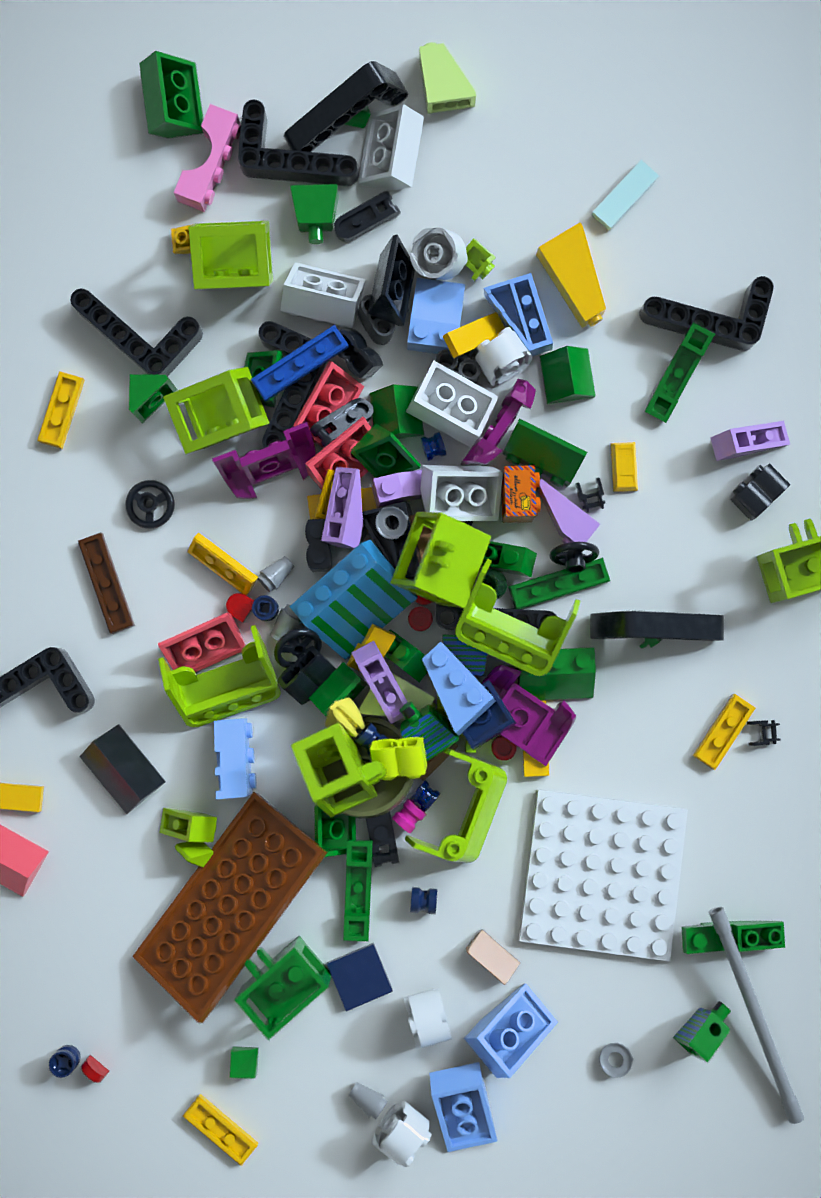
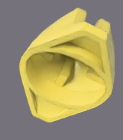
(347, 715)

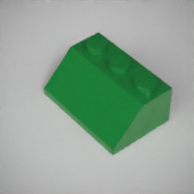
(171, 96)
(547, 452)
(569, 677)

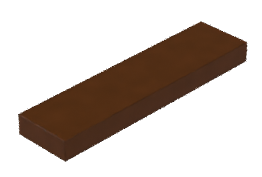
(106, 583)

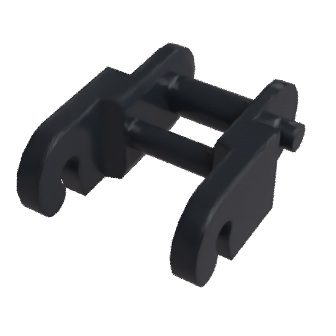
(583, 498)
(764, 741)

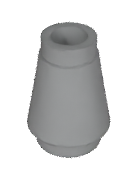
(274, 575)
(285, 622)
(368, 1100)

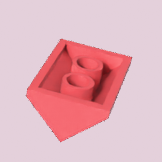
(331, 392)
(338, 453)
(204, 644)
(18, 861)

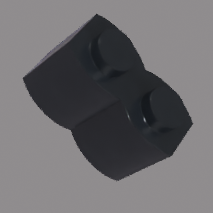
(359, 358)
(760, 491)
(318, 552)
(306, 675)

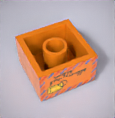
(519, 494)

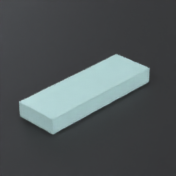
(625, 195)

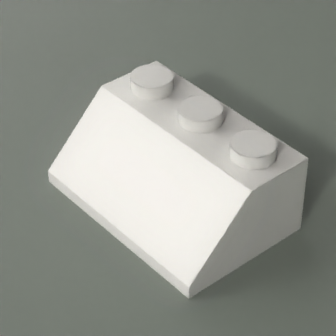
(391, 148)
(322, 295)
(452, 404)
(462, 491)

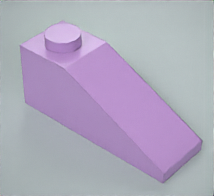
(749, 440)
(397, 488)
(344, 511)
(569, 519)
(380, 680)

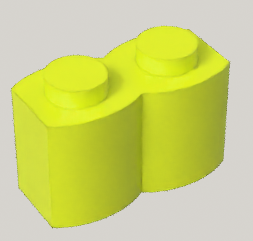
(400, 756)

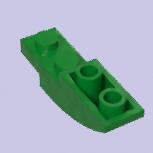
(747, 936)

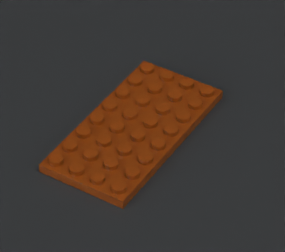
(229, 906)

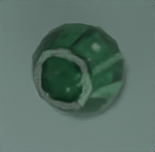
(497, 581)

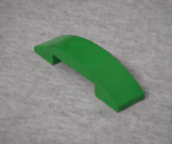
(679, 372)
(358, 890)

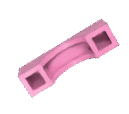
(197, 185)

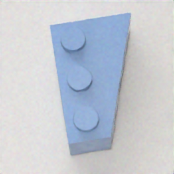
(521, 310)
(457, 688)
(234, 758)

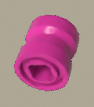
(409, 816)

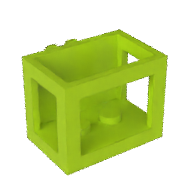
(231, 254)
(217, 409)
(448, 561)
(795, 567)
(325, 748)

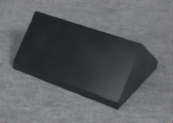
(392, 283)
(122, 768)

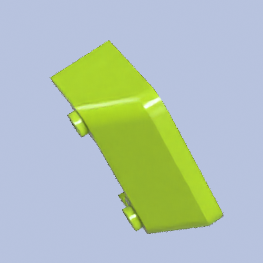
(508, 637)
(223, 689)
(467, 845)

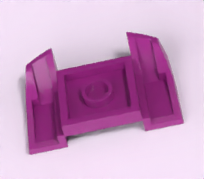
(486, 448)
(261, 465)
(538, 726)

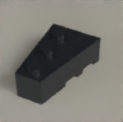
(393, 547)

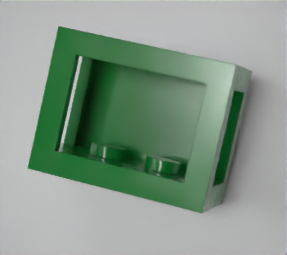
(283, 985)

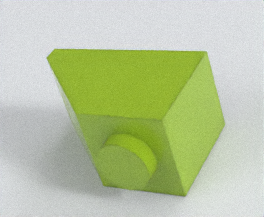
(188, 825)

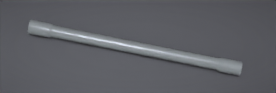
(788, 1099)

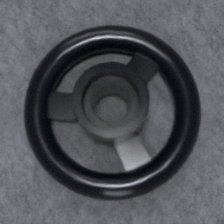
(143, 498)
(574, 559)
(295, 643)

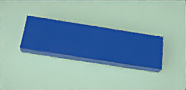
(299, 363)

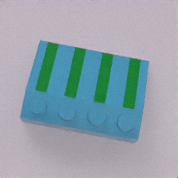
(352, 599)

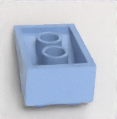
(434, 313)
(511, 1032)
(462, 1107)

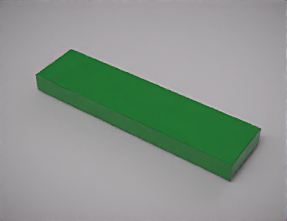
(558, 584)

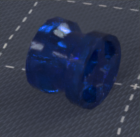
(433, 446)
(425, 796)

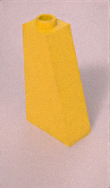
(574, 275)

